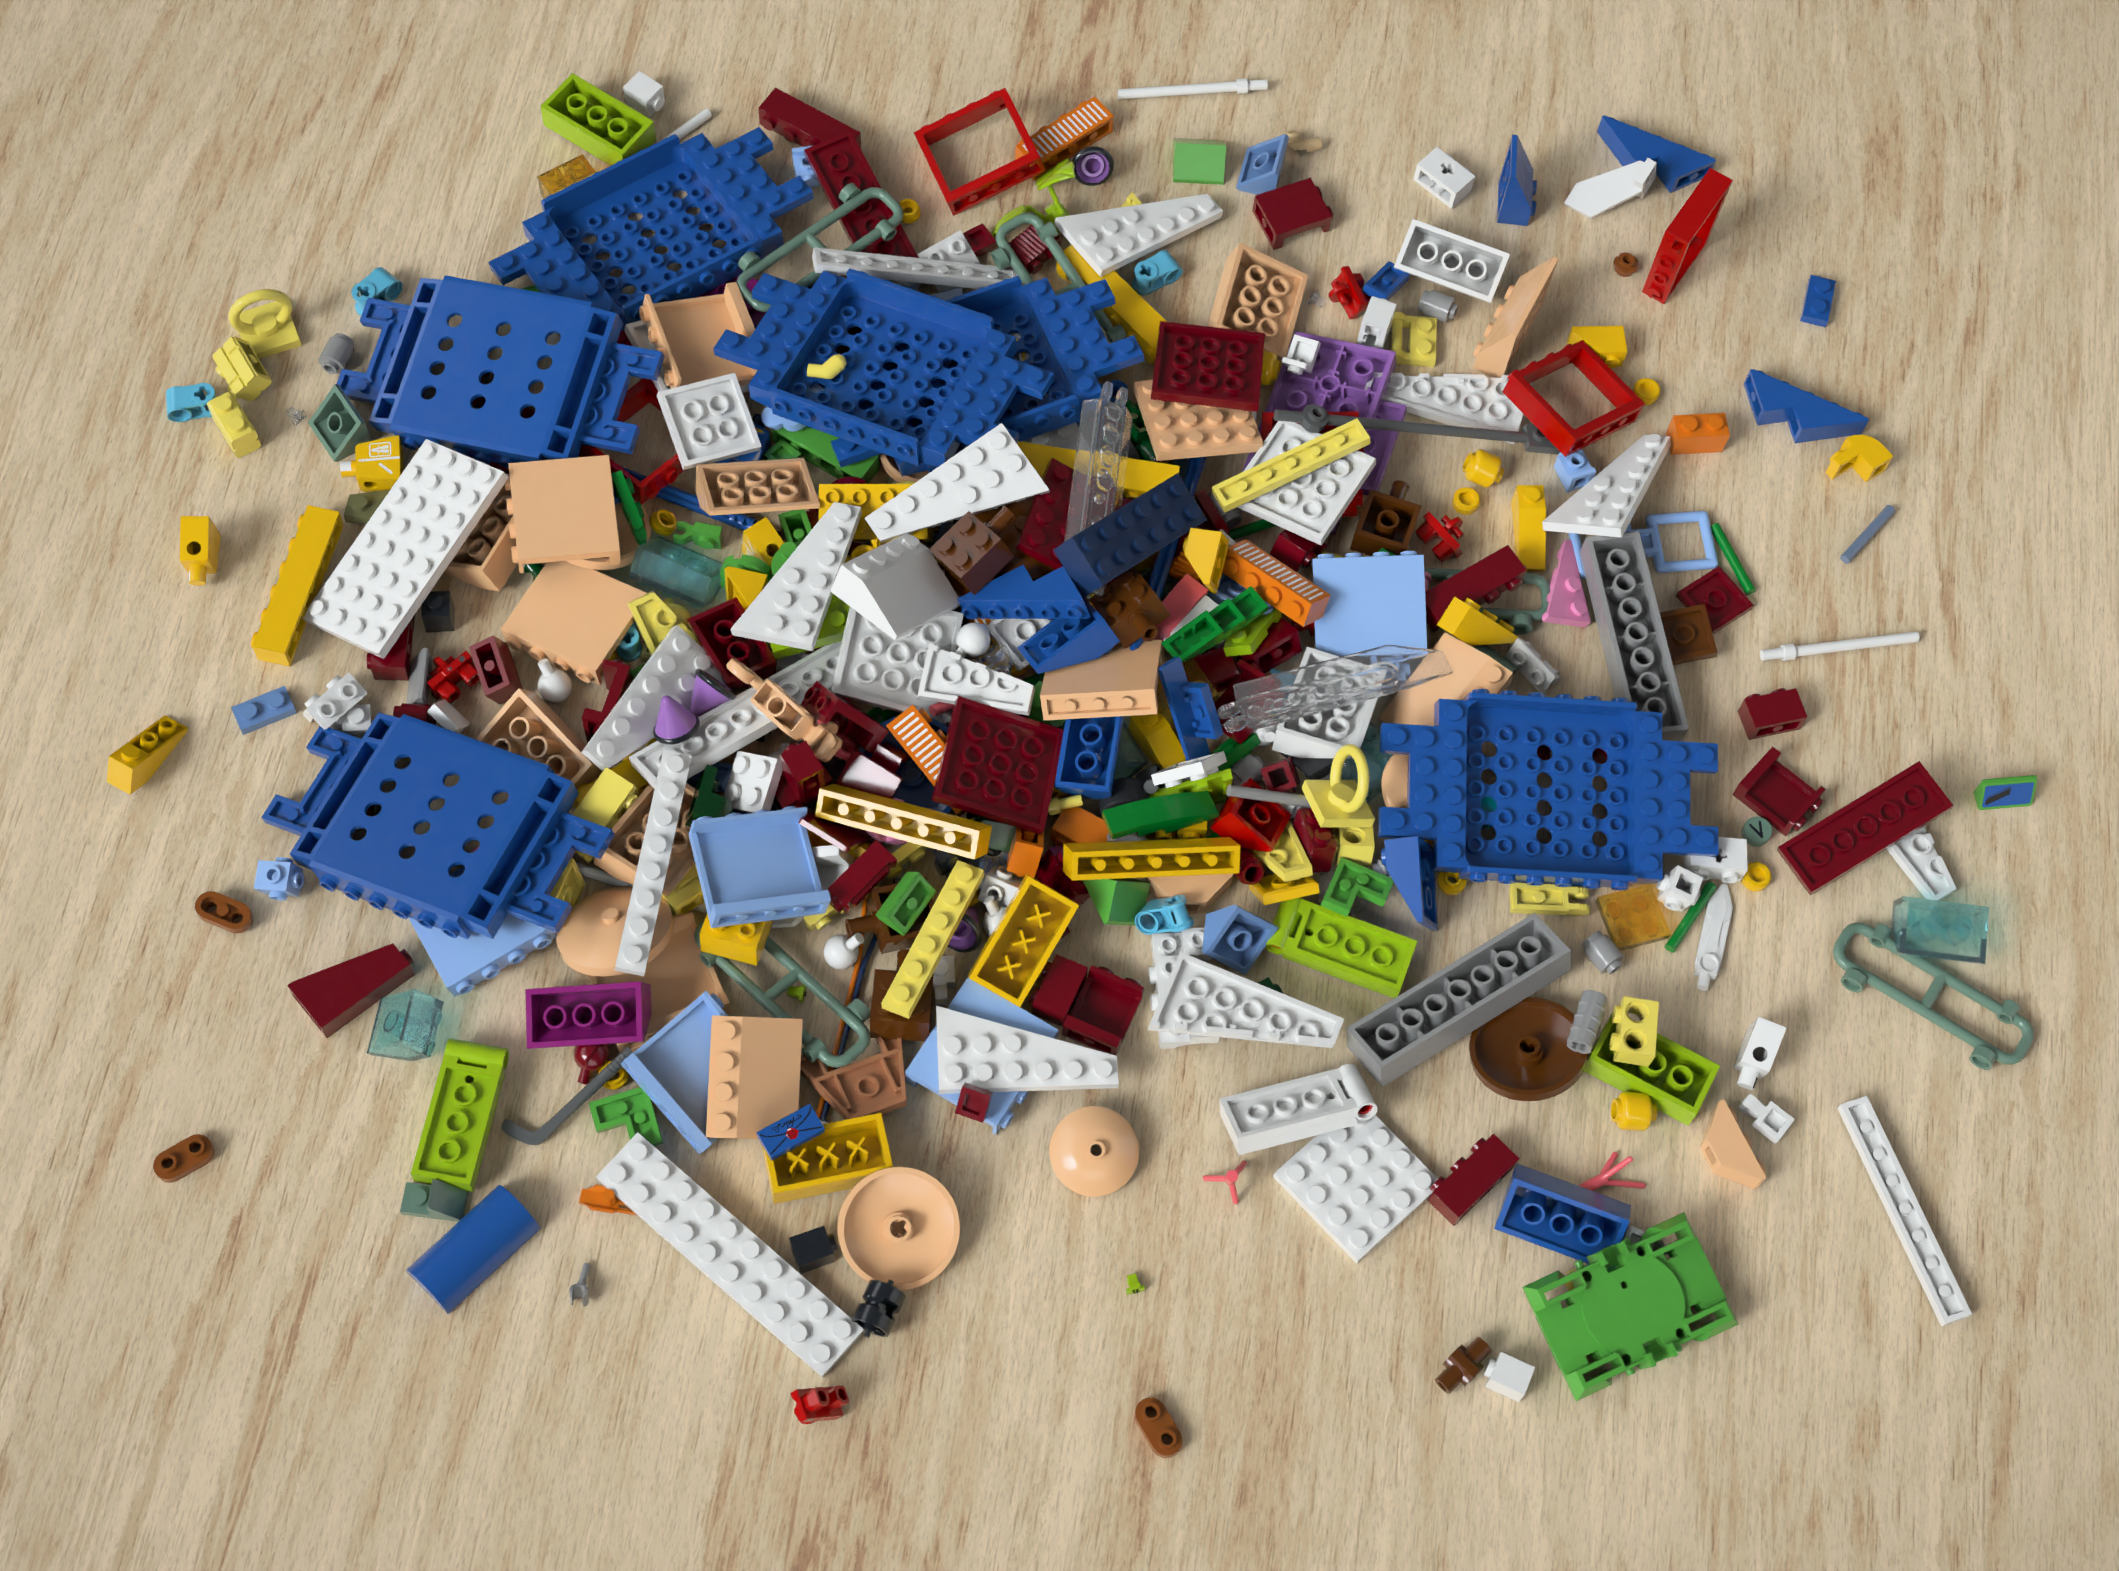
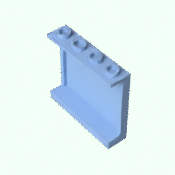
(1371, 602)
(756, 867)
(471, 960)
(985, 1004)
(676, 1068)

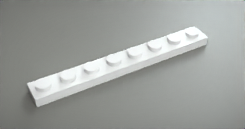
(909, 268)
(653, 863)
(1904, 1211)

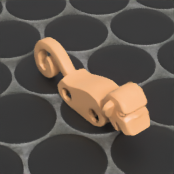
(789, 713)

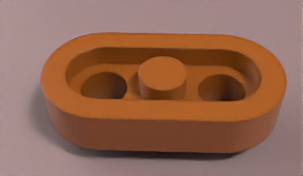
(226, 912)
(183, 1158)
(1157, 1427)

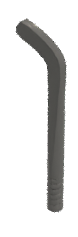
(543, 1133)

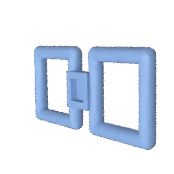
(1652, 543)

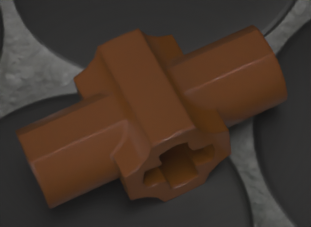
(1463, 1365)

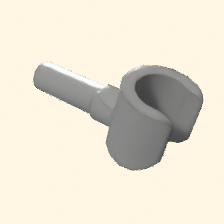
(580, 1289)

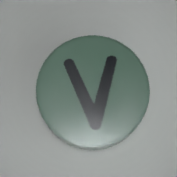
(1757, 831)

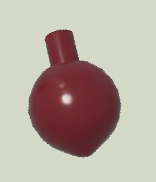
(590, 1059)

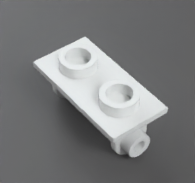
(1528, 660)

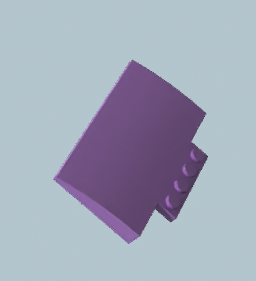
(1339, 385)

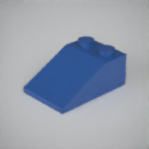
(1516, 187)
(1069, 642)
(1410, 867)

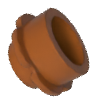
(1624, 269)

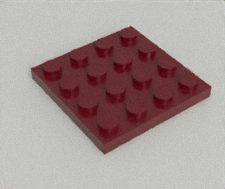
(1208, 366)
(1048, 516)
(998, 765)

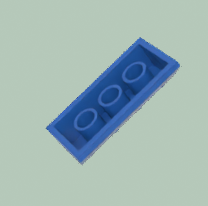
(1560, 1214)

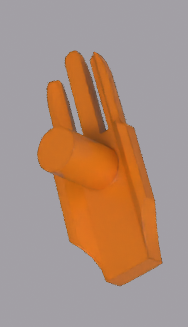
(602, 1200)

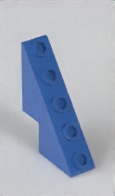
(1675, 163)
(1807, 415)
(1020, 597)

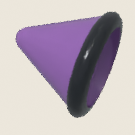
(1093, 166)
(708, 693)
(674, 722)
(968, 933)

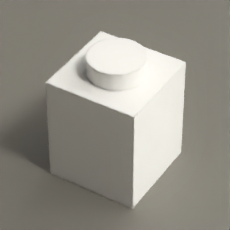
(644, 94)
(1508, 1376)

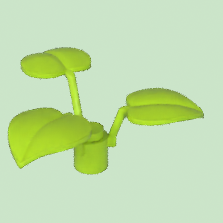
(1057, 173)

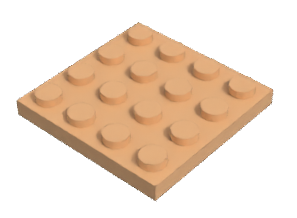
(1195, 430)

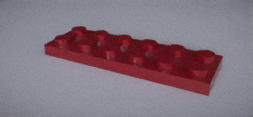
(841, 163)
(1864, 828)

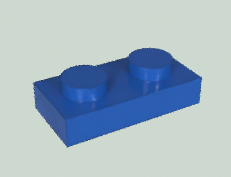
(1386, 282)
(1817, 301)

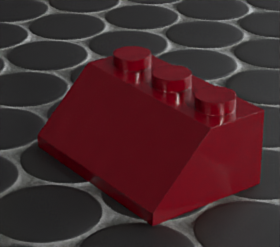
(715, 637)

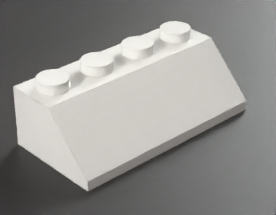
(1452, 261)

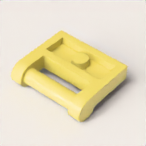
(1421, 340)

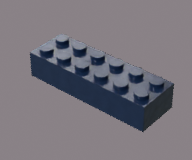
(1129, 535)

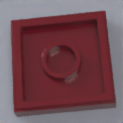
(1721, 598)

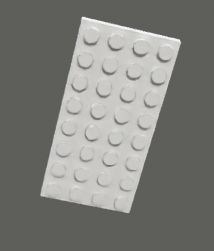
(405, 548)

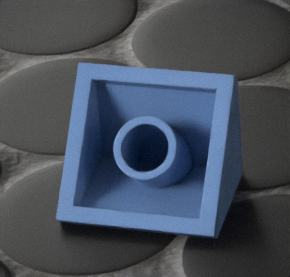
(1263, 166)
(1236, 937)

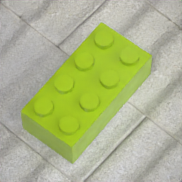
(596, 121)
(1674, 1080)

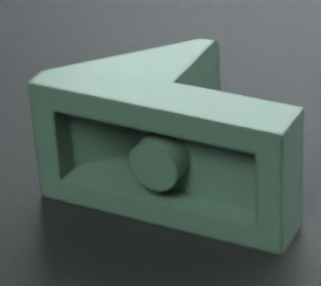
(434, 1201)

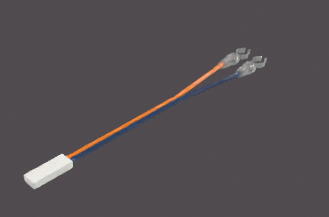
(853, 993)

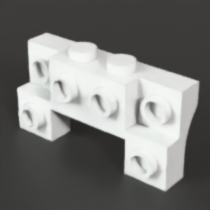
(1164, 955)

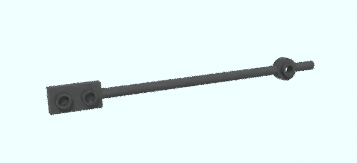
(1315, 418)

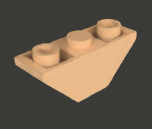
(1199, 890)
(1730, 1150)

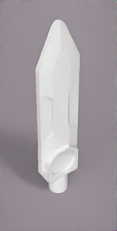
(1713, 937)

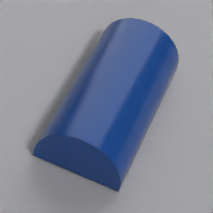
(1089, 756)
(473, 1248)

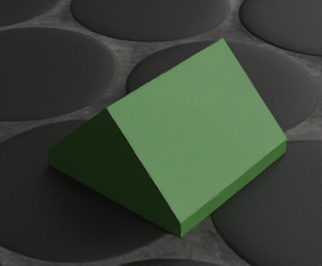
(1198, 161)
(1118, 899)

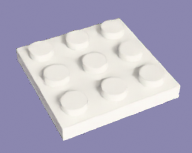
(709, 421)

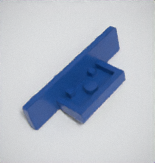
(1191, 709)

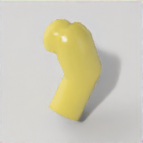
(829, 369)

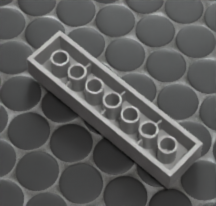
(1632, 628)
(1458, 999)

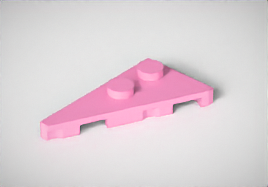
(1566, 595)

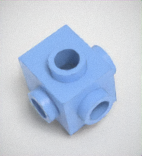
(279, 878)

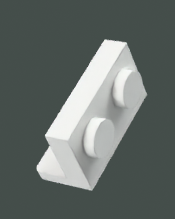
(335, 702)

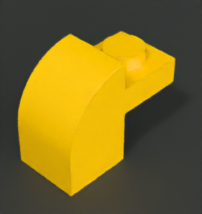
(1862, 454)

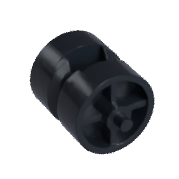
(880, 1304)

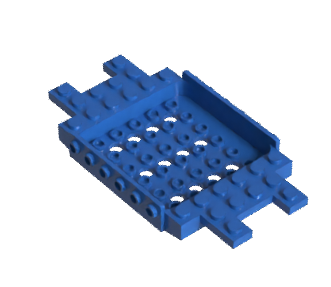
(721, 182)
(813, 322)
(1056, 334)
(579, 391)
(1643, 796)
(516, 855)

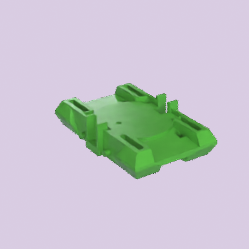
(1630, 1320)

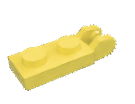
(1547, 899)

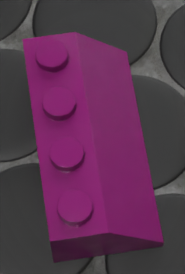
(587, 1014)

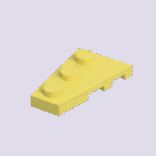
(655, 620)
(1287, 857)

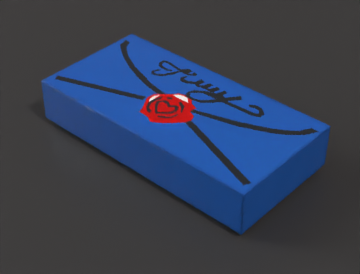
(790, 1132)

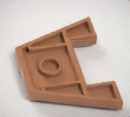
(864, 1086)

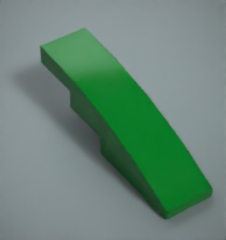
(1215, 626)
(1159, 813)

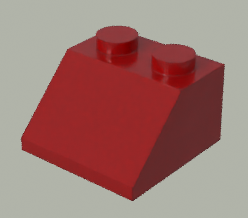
(1251, 822)

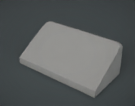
(419, 676)

